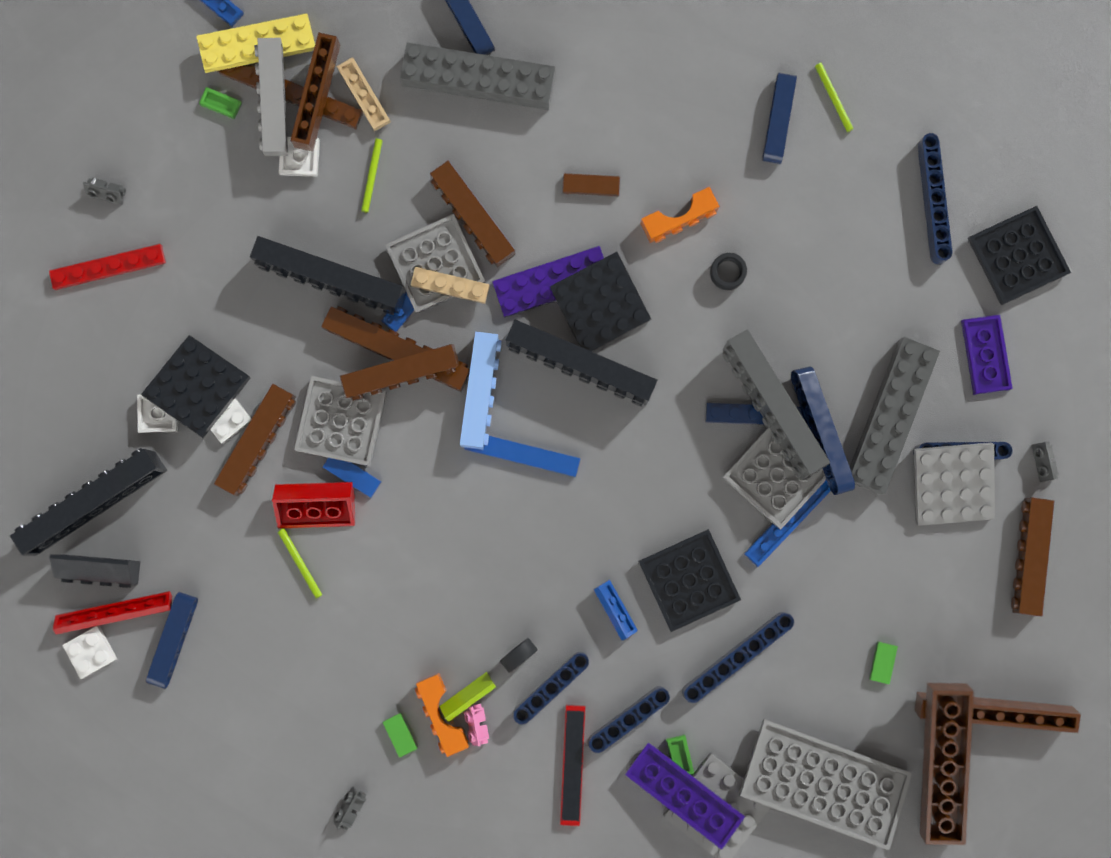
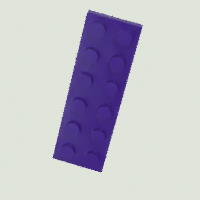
(531, 287)
(685, 796)

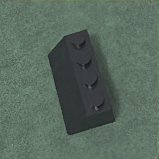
(95, 569)

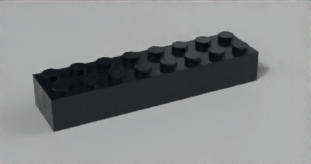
(328, 275)
(580, 362)
(88, 502)

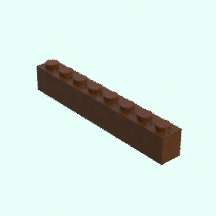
(385, 343)
(1017, 714)

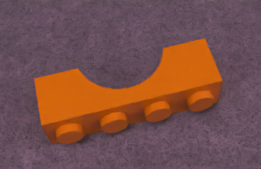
(658, 225)
(451, 738)

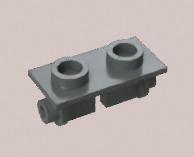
(97, 189)
(1046, 469)
(344, 816)

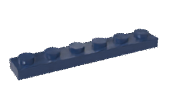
(735, 414)

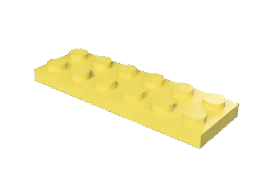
(236, 45)

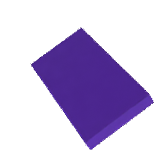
(986, 354)

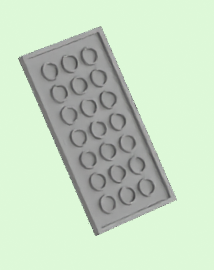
(825, 784)

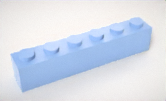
(479, 390)

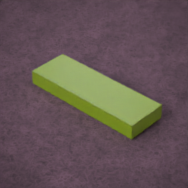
(467, 696)

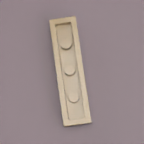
(363, 94)
(450, 285)

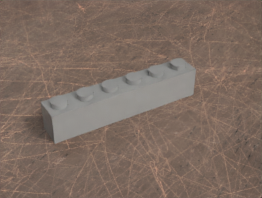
(272, 97)

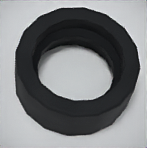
(728, 257)
(518, 655)

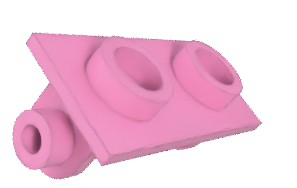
(476, 734)

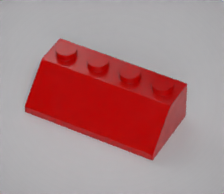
(314, 505)

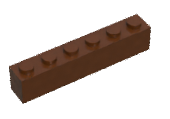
(315, 92)
(472, 214)
(399, 371)
(255, 440)
(1032, 556)

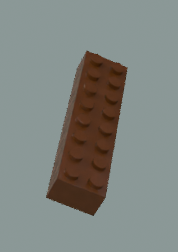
(946, 763)

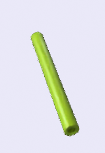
(834, 97)
(371, 175)
(300, 564)

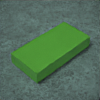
(220, 103)
(883, 663)
(400, 735)
(680, 753)

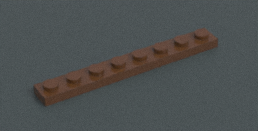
(333, 108)

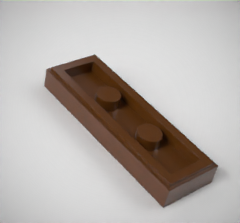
(591, 184)

